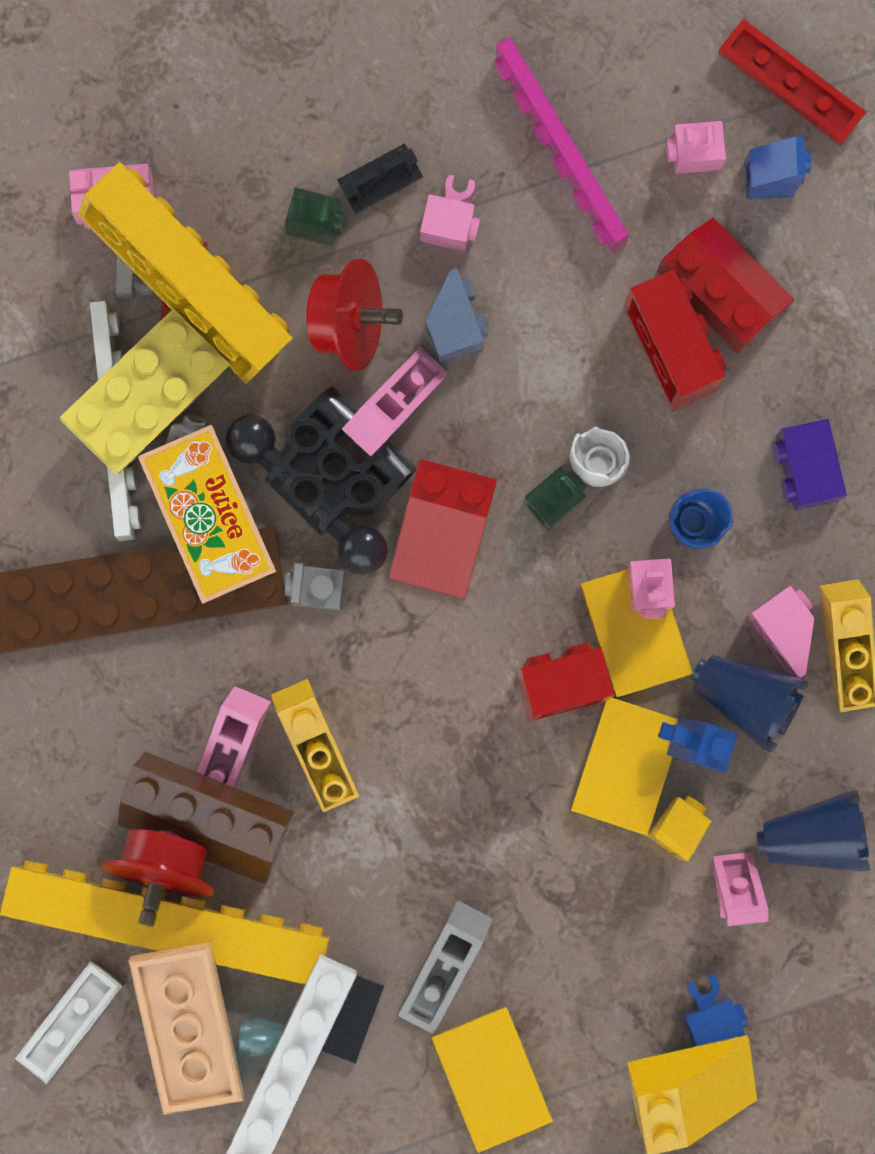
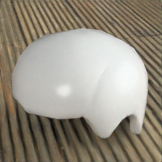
(599, 457)

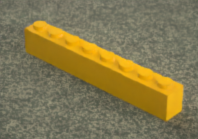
(114, 913)

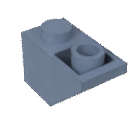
(452, 323)

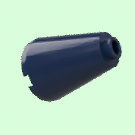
(750, 696)
(819, 835)

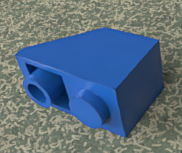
(777, 168)

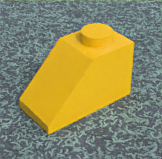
(680, 827)

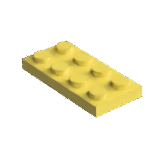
(144, 392)

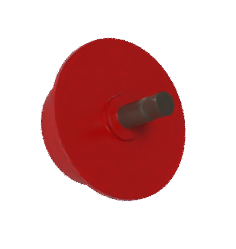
(348, 314)
(161, 864)

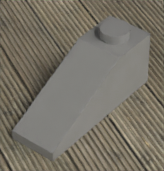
(445, 967)

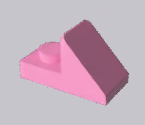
(739, 889)

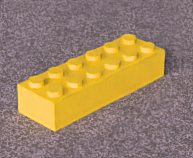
(183, 271)

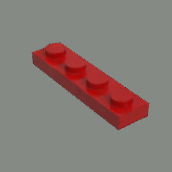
(791, 82)

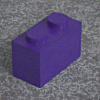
(809, 465)

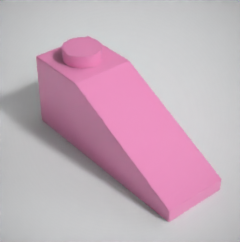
(395, 401)
(233, 736)

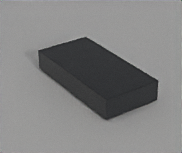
(353, 1019)

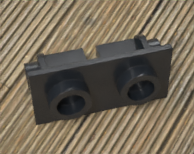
(380, 178)

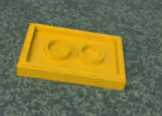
(635, 649)
(624, 767)
(492, 1079)

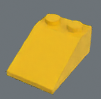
(691, 1092)

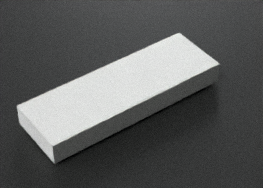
(69, 1021)

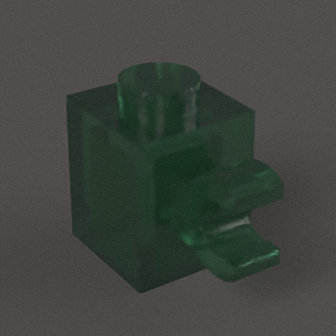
(314, 217)
(555, 497)

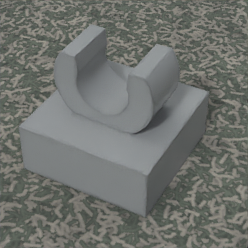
(127, 282)

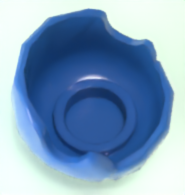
(700, 518)

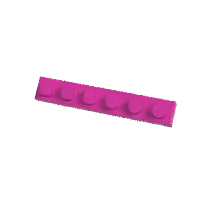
(567, 158)

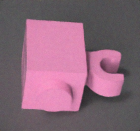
(696, 147)
(451, 219)
(651, 588)

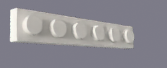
(125, 516)
(293, 1058)

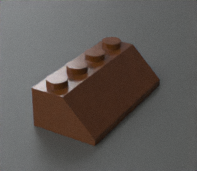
(230, 823)

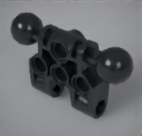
(360, 547)

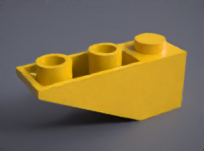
(850, 643)
(314, 745)

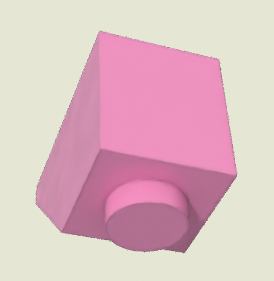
(786, 629)

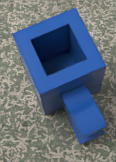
(699, 743)
(713, 1019)

